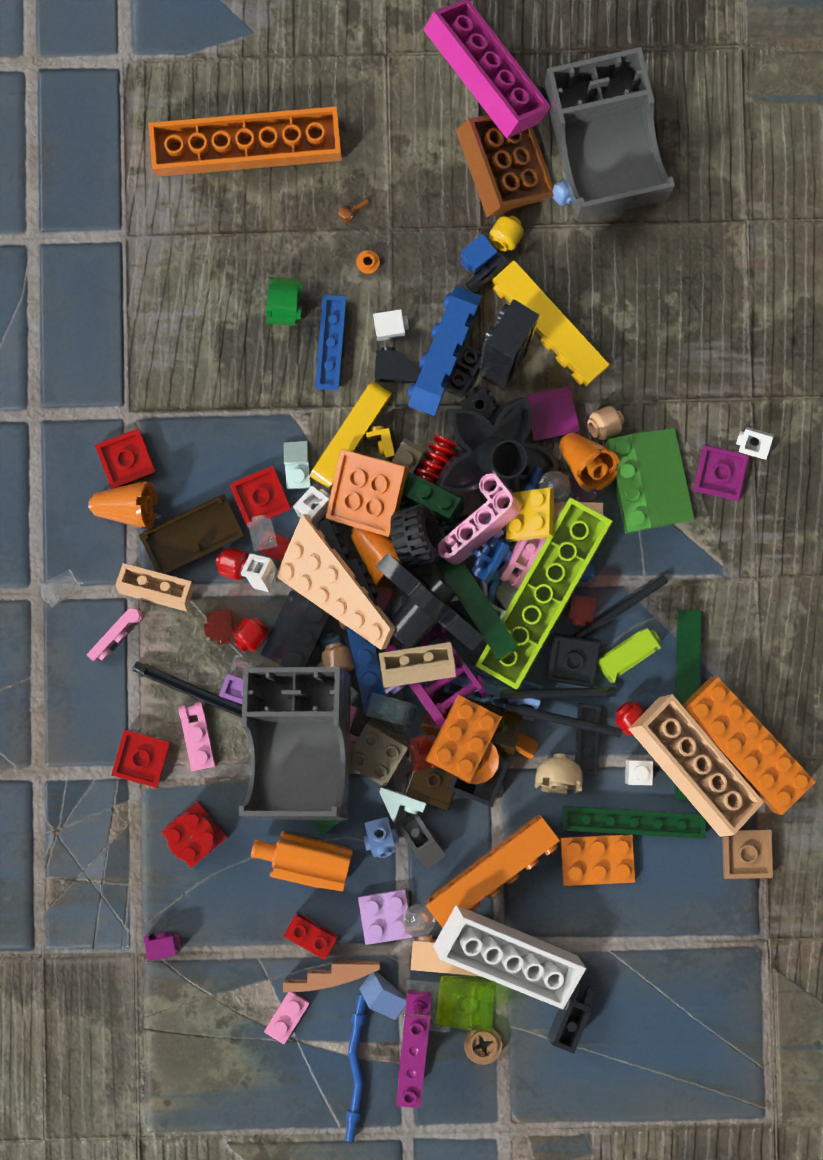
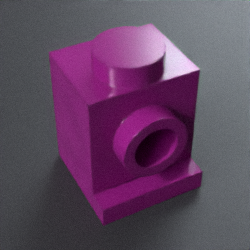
(162, 945)

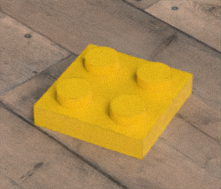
(535, 516)

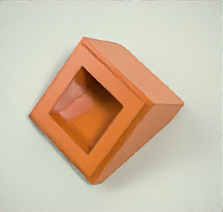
(526, 745)

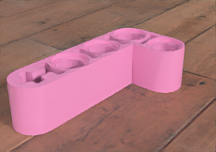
(476, 522)

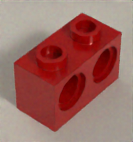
(310, 935)

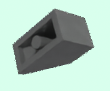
(421, 840)

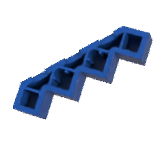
(444, 350)

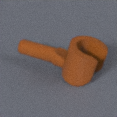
(346, 214)

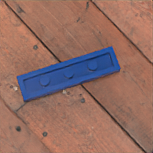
(330, 343)
(366, 667)

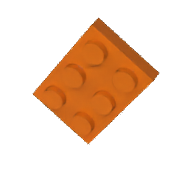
(463, 738)
(597, 859)

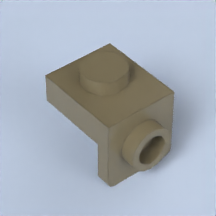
(408, 455)

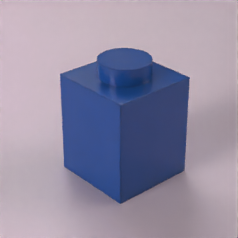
(477, 254)

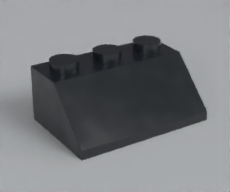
(296, 632)

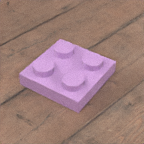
(383, 916)

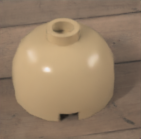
(559, 775)

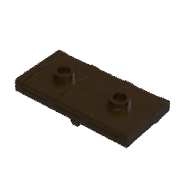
(191, 535)
(506, 733)
(431, 787)

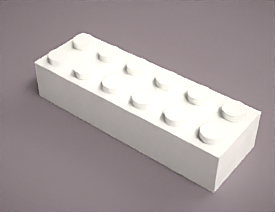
(509, 957)

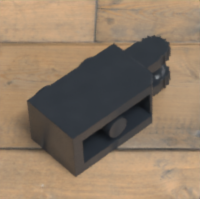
(571, 1020)

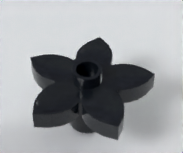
(493, 449)
(425, 607)

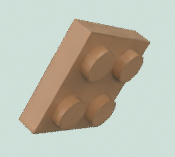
(748, 854)

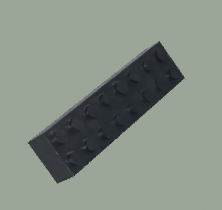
(507, 343)

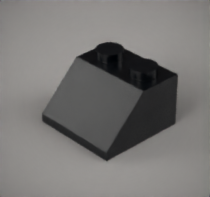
(484, 792)

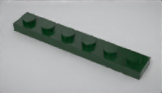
(633, 822)

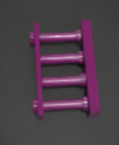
(426, 692)
(413, 1049)

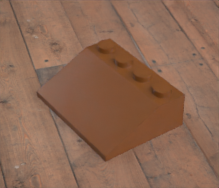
(504, 170)

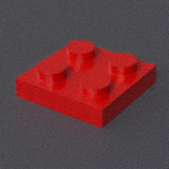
(125, 459)
(260, 495)
(140, 758)

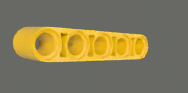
(351, 432)

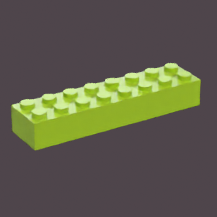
(547, 590)

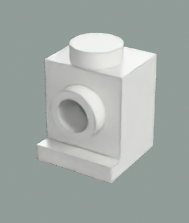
(760, 450)
(309, 501)
(260, 572)

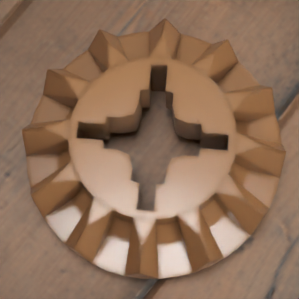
(476, 1054)

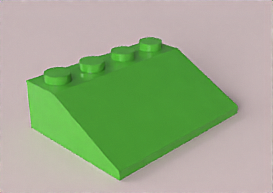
(650, 480)

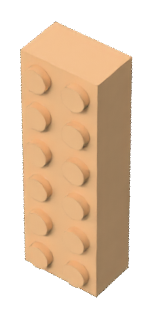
(696, 765)

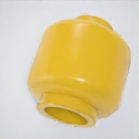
(506, 233)

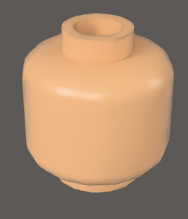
(605, 423)

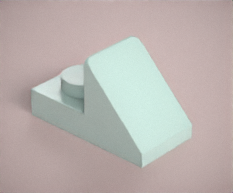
(297, 465)
(394, 799)

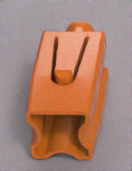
(306, 860)

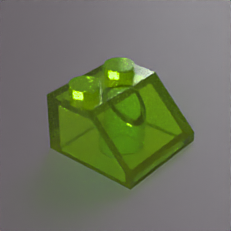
(466, 1002)

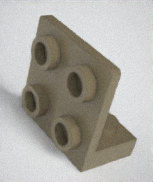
(378, 751)

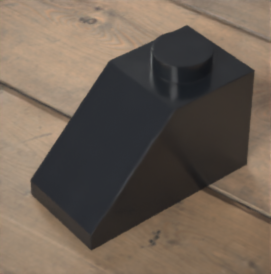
(393, 367)

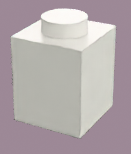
(390, 325)
(639, 772)

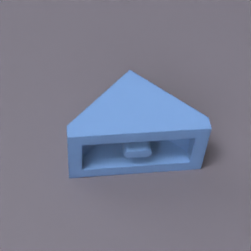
(382, 996)

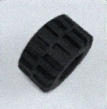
(415, 536)

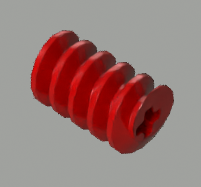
(435, 459)

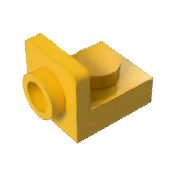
(386, 445)

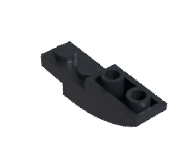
(331, 532)

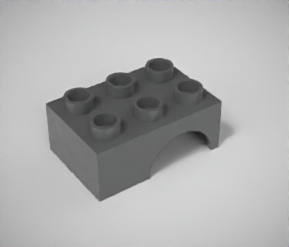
(607, 134)
(297, 742)

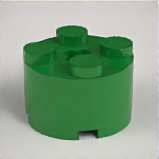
(282, 301)

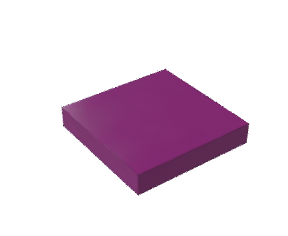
(552, 414)
(721, 473)

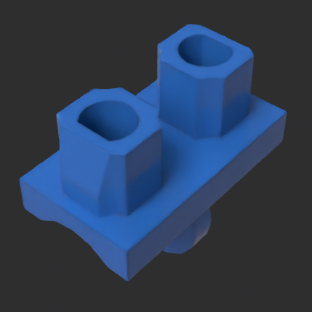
(489, 559)

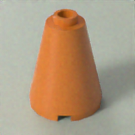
(589, 461)
(127, 504)
(372, 549)

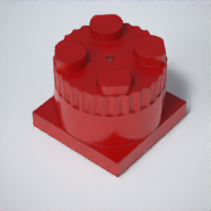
(193, 835)

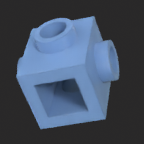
(380, 838)

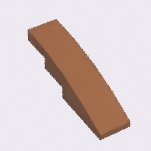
(341, 972)

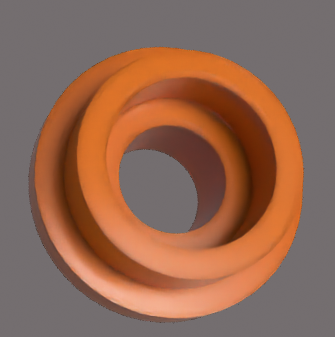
(368, 269)

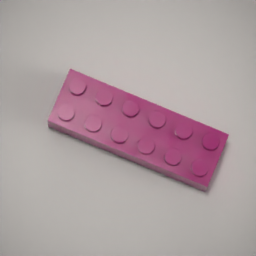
(486, 68)

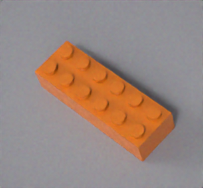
(748, 746)
(494, 869)

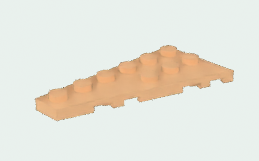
(329, 583)

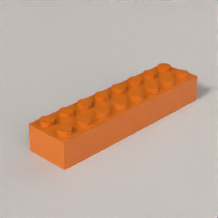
(245, 141)

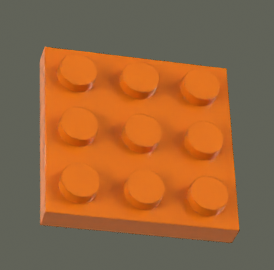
(366, 492)

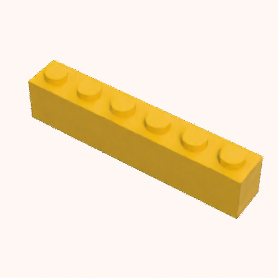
(553, 326)

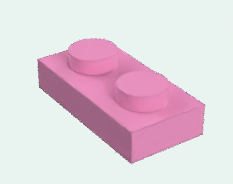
(286, 1017)

